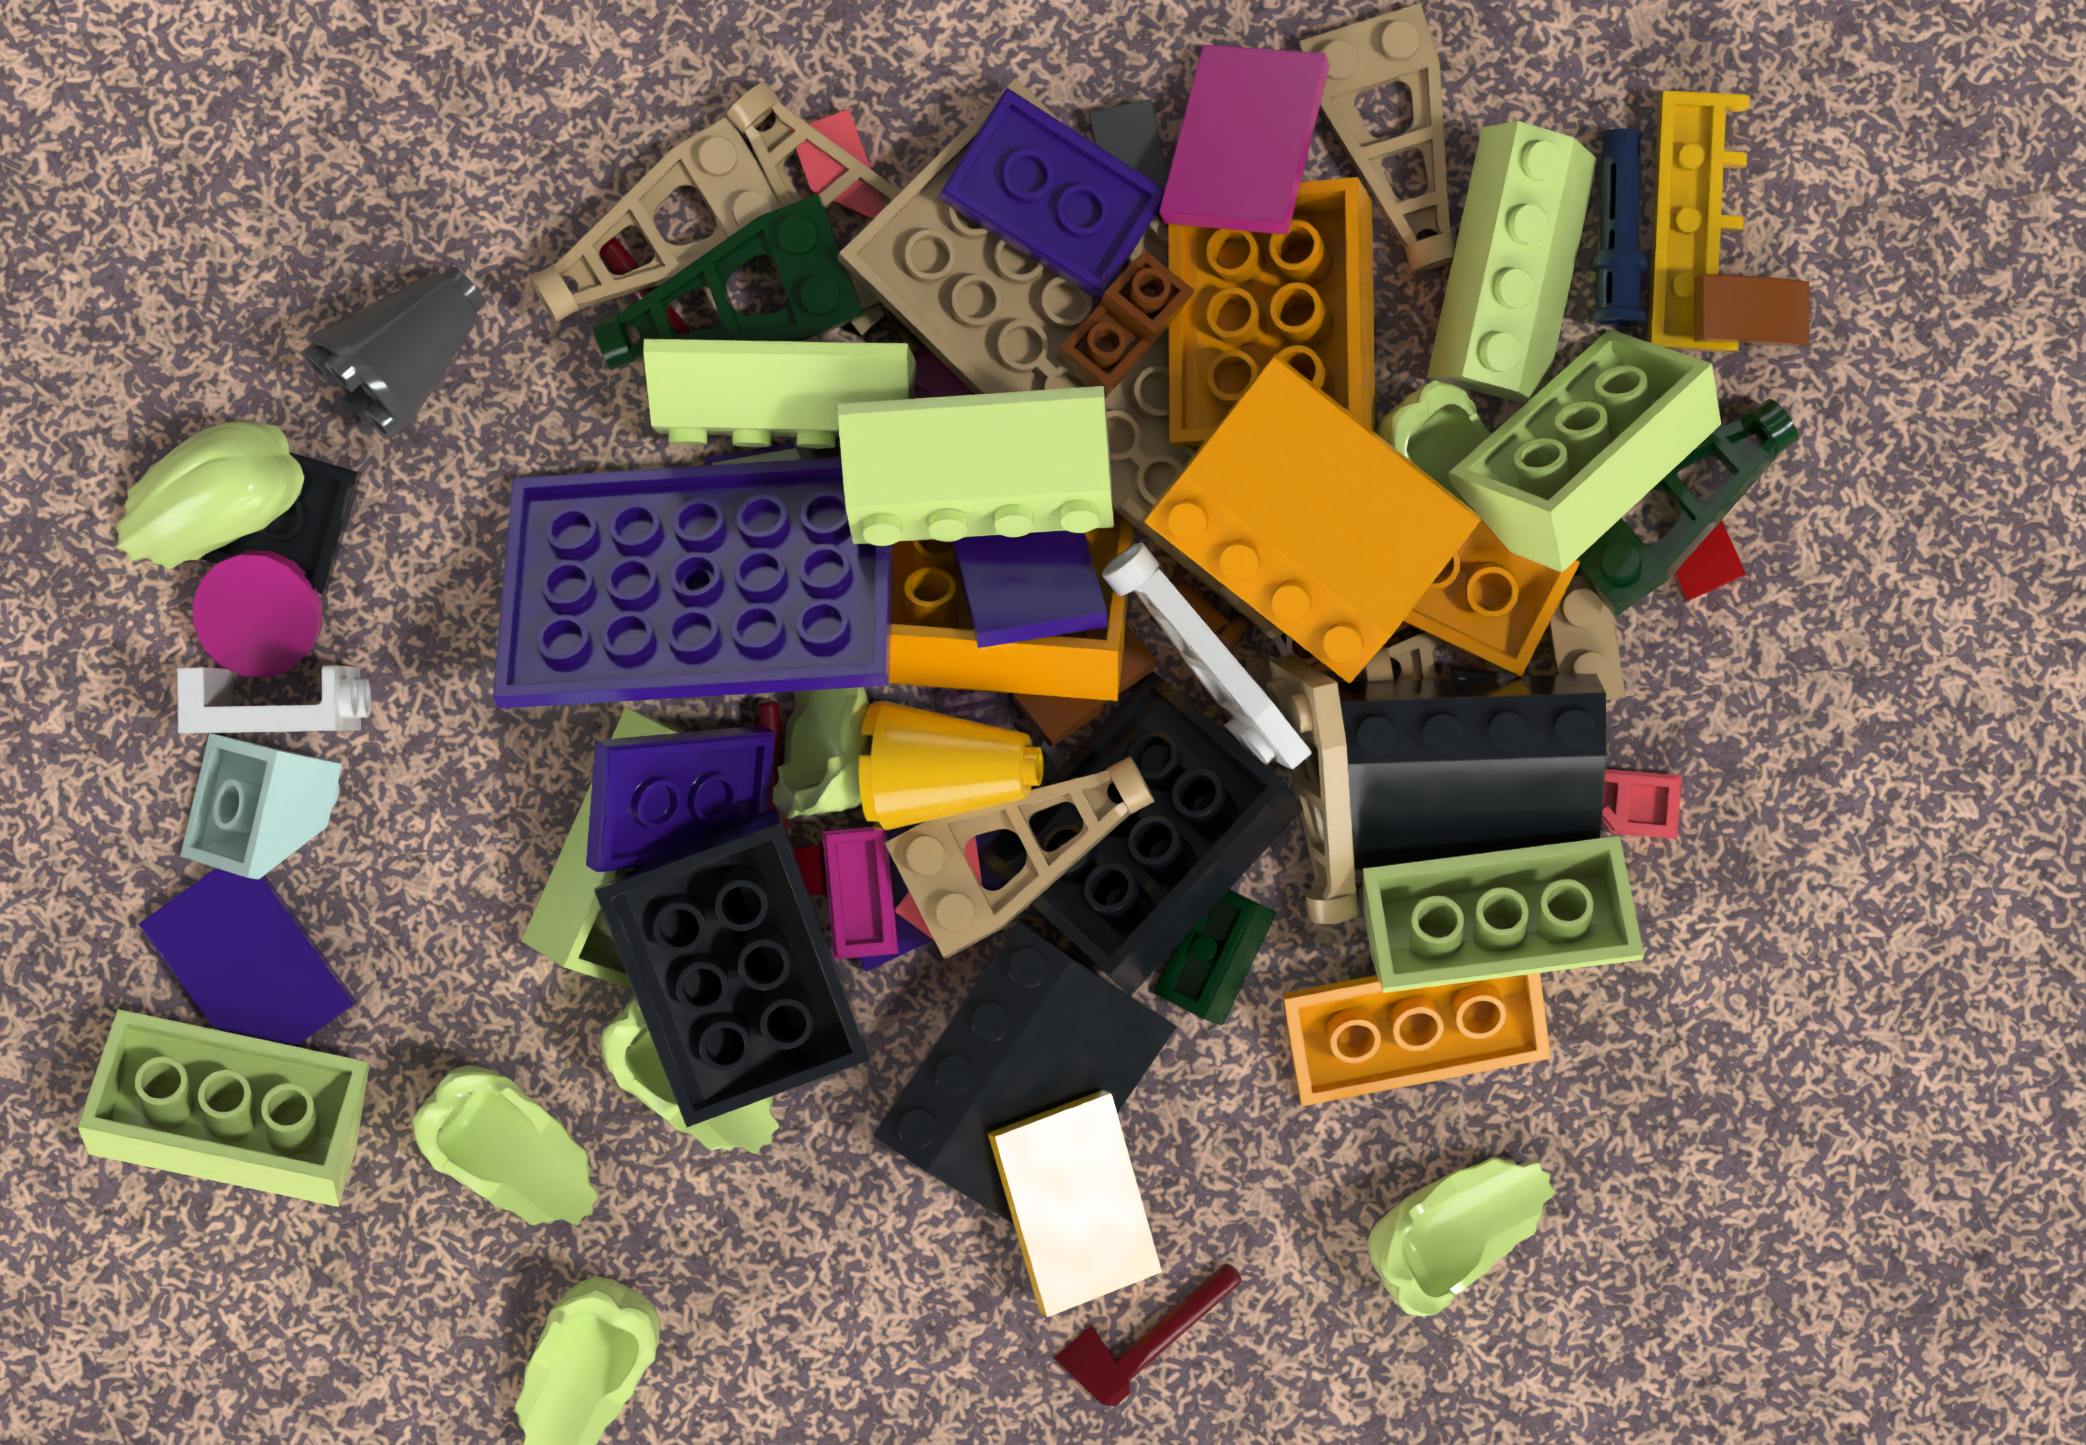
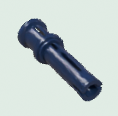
(1619, 259)

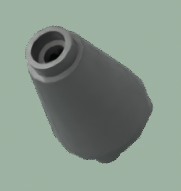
(397, 348)

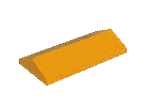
(1492, 601)
(1364, 1041)

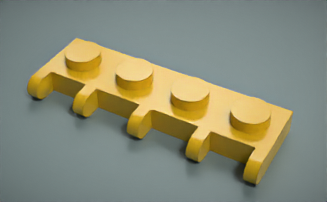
(1689, 210)

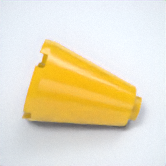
(940, 766)

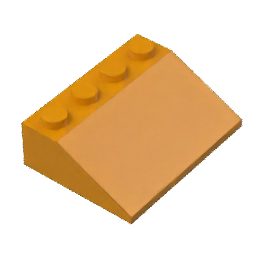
(1272, 296)
(1312, 519)
(937, 644)

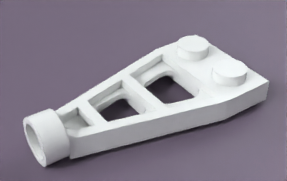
(1251, 714)

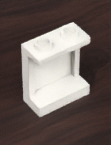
(209, 707)

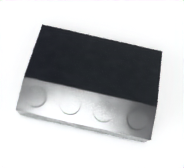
(1472, 765)
(1167, 861)
(732, 968)
(1020, 1044)

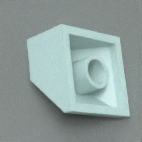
(257, 805)

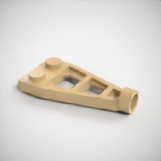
(1370, 56)
(777, 145)
(725, 178)
(1579, 640)
(1314, 711)
(945, 884)

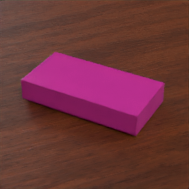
(860, 892)

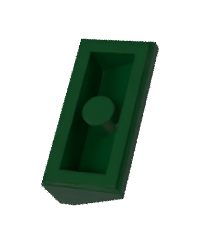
(1216, 957)

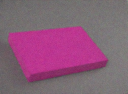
(1245, 139)

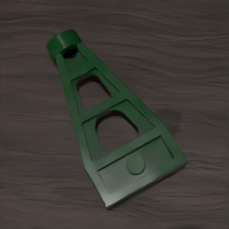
(806, 257)
(1626, 569)

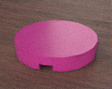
(257, 613)

